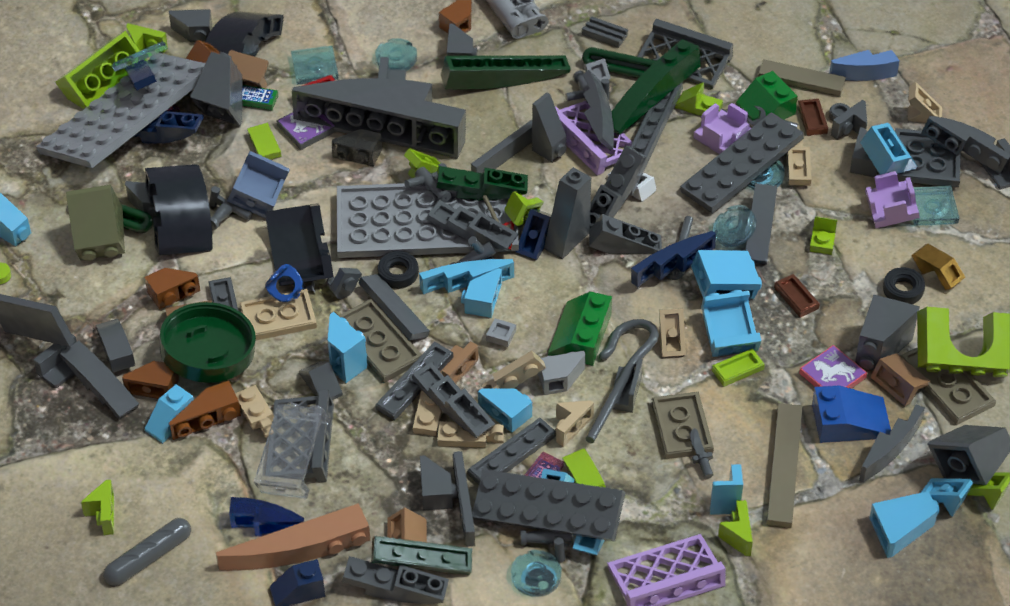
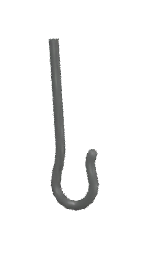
(628, 370)

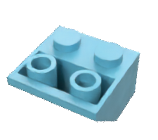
(887, 150)
(346, 348)

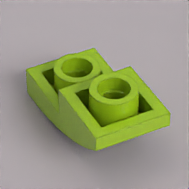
(583, 468)

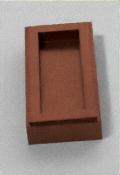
(812, 117)
(796, 295)

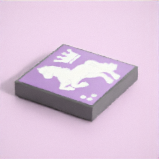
(304, 133)

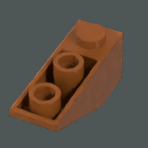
(206, 410)

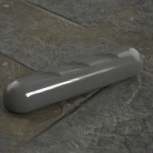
(147, 551)

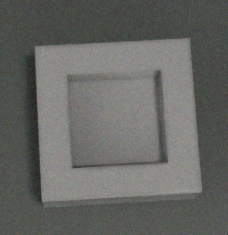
(598, 68)
(501, 332)

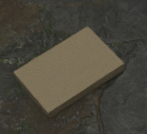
(676, 418)

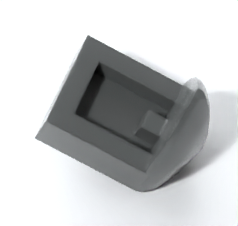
(344, 282)

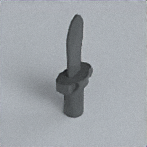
(701, 456)

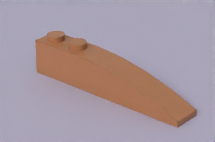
(299, 542)

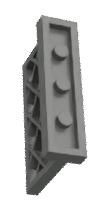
(708, 46)
(320, 455)

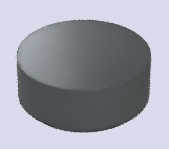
(837, 109)

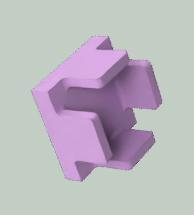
(721, 128)
(891, 200)

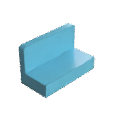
(726, 493)

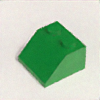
(771, 95)

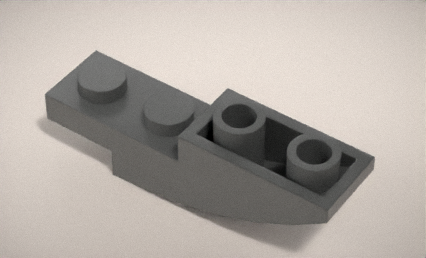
(963, 137)
(618, 185)
(398, 585)

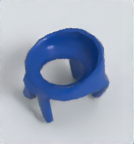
(284, 270)

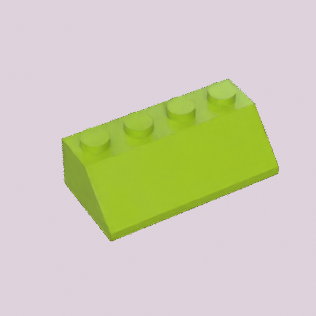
(95, 73)

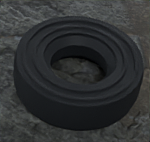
(398, 258)
(907, 275)

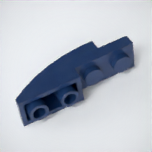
(170, 127)

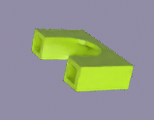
(939, 353)

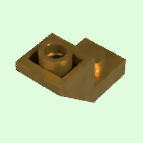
(946, 268)

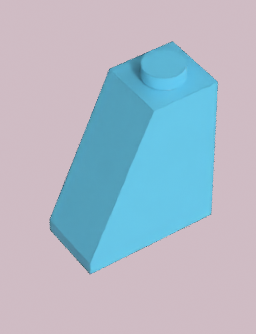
(13, 223)
(903, 520)

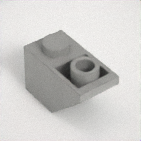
(561, 371)

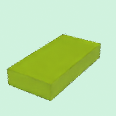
(264, 141)
(738, 367)

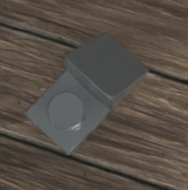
(850, 120)

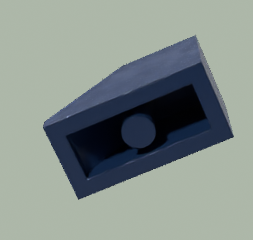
(534, 234)
(298, 584)

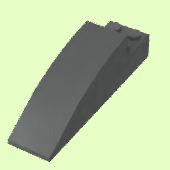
(385, 106)

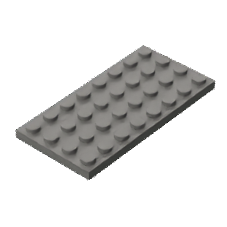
(121, 112)
(394, 218)

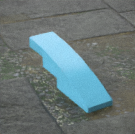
(460, 274)

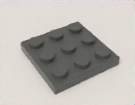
(934, 161)

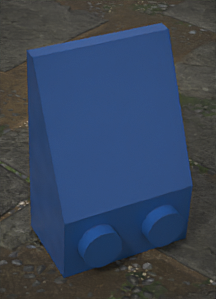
(848, 414)

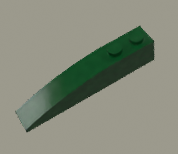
(500, 71)
(656, 83)

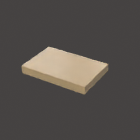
(278, 318)

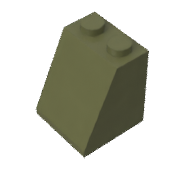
(96, 222)

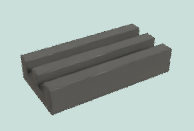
(605, 32)

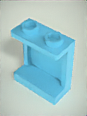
(725, 271)
(729, 323)

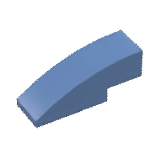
(866, 66)

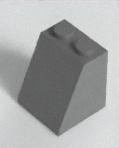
(220, 89)
(885, 331)
(971, 452)

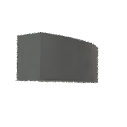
(115, 345)

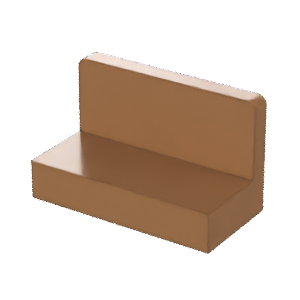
(251, 68)
(462, 361)
(899, 378)
(407, 526)

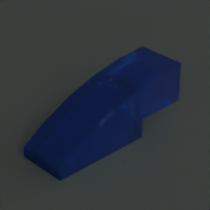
(261, 516)

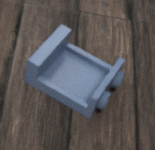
(258, 184)

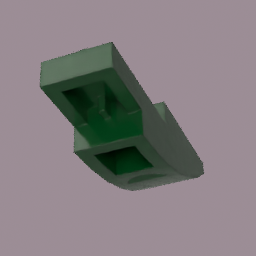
(474, 185)

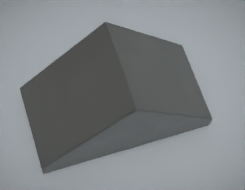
(321, 377)

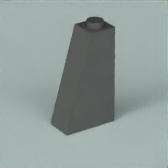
(570, 213)

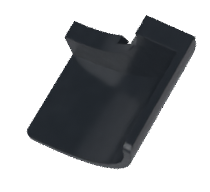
(244, 31)
(180, 208)
(297, 241)

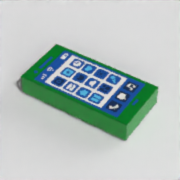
(259, 97)

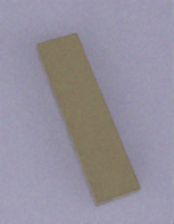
(805, 77)

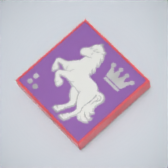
(833, 369)

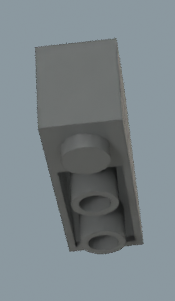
(622, 238)

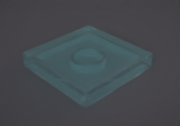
(136, 57)
(314, 64)
(936, 206)

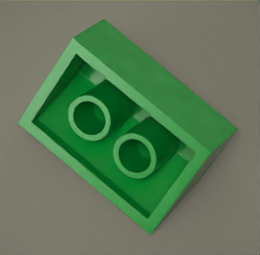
(582, 326)

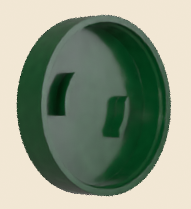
(207, 342)

